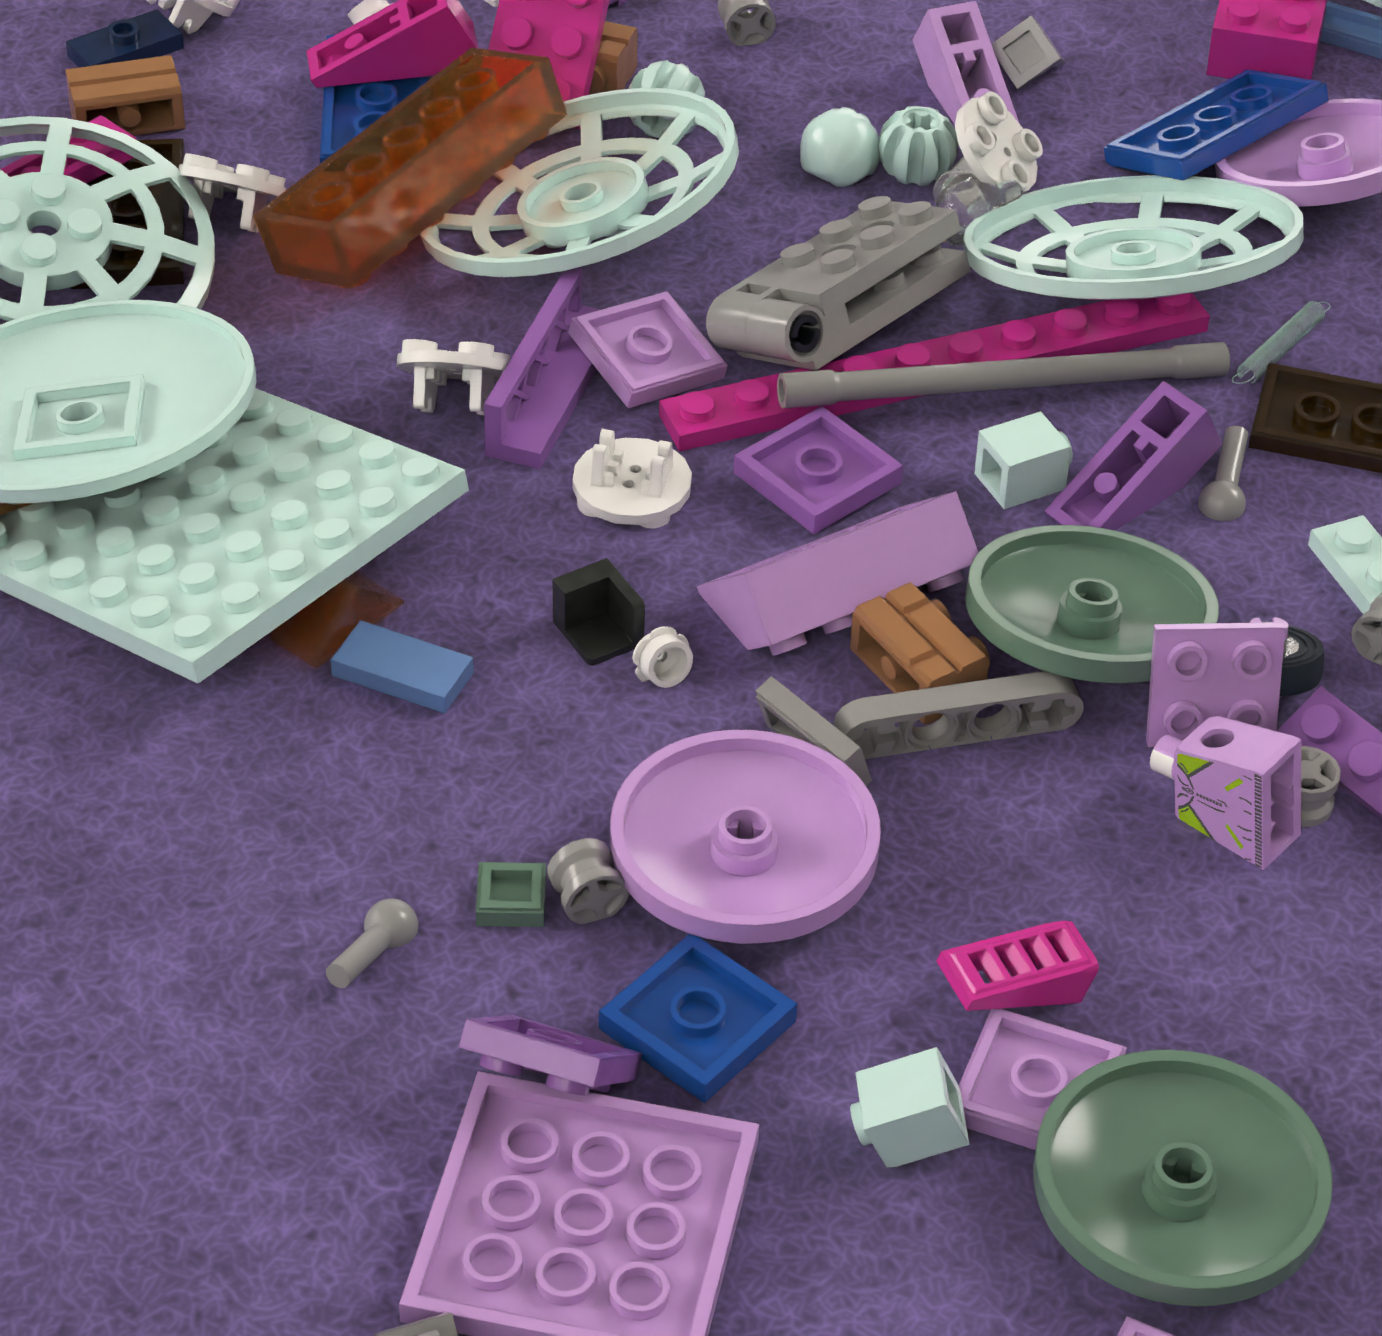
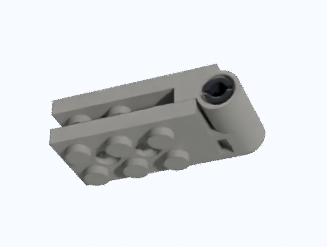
(840, 284)

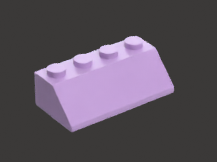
(836, 573)

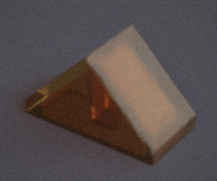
(327, 622)

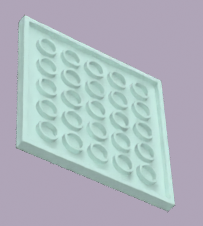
(227, 540)

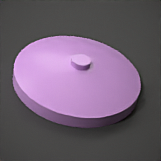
(1317, 158)
(745, 836)

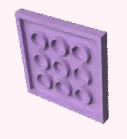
(580, 1216)

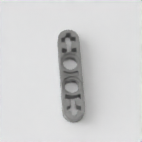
(1046, 699)

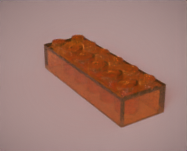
(410, 167)

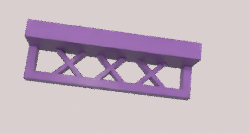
(540, 381)

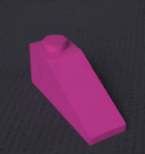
(394, 44)

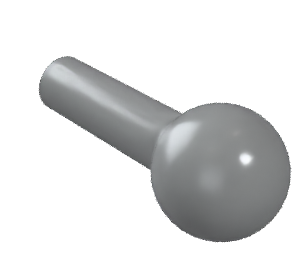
(1223, 497)
(386, 925)

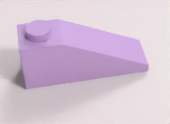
(958, 57)

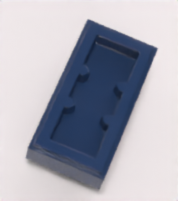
(126, 40)

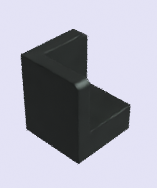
(598, 611)

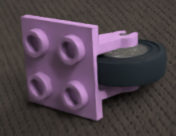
(1227, 673)

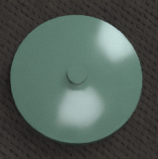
(1083, 599)
(1182, 1177)

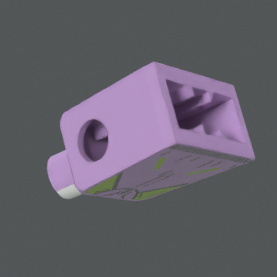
(1236, 785)

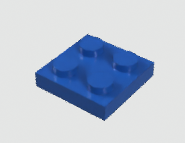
(698, 1017)

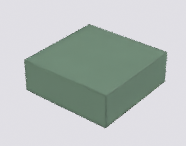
(511, 894)

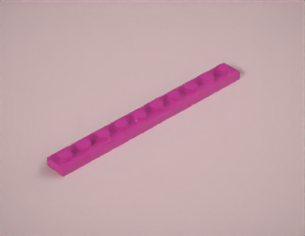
(1093, 328)

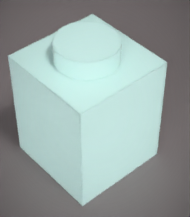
(1023, 459)
(909, 1109)

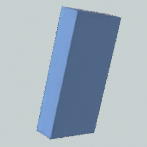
(1352, 29)
(402, 666)

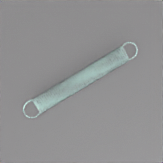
(1268, 342)

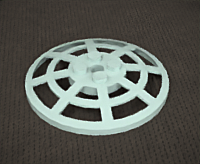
(595, 194)
(85, 221)
(1134, 255)

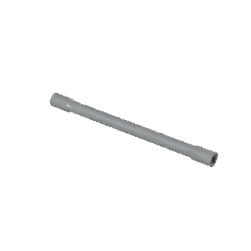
(829, 387)

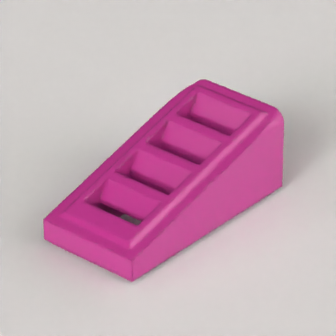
(1055, 948)

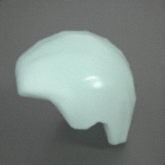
(840, 147)

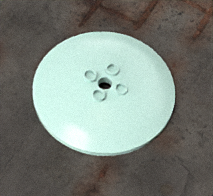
(114, 395)

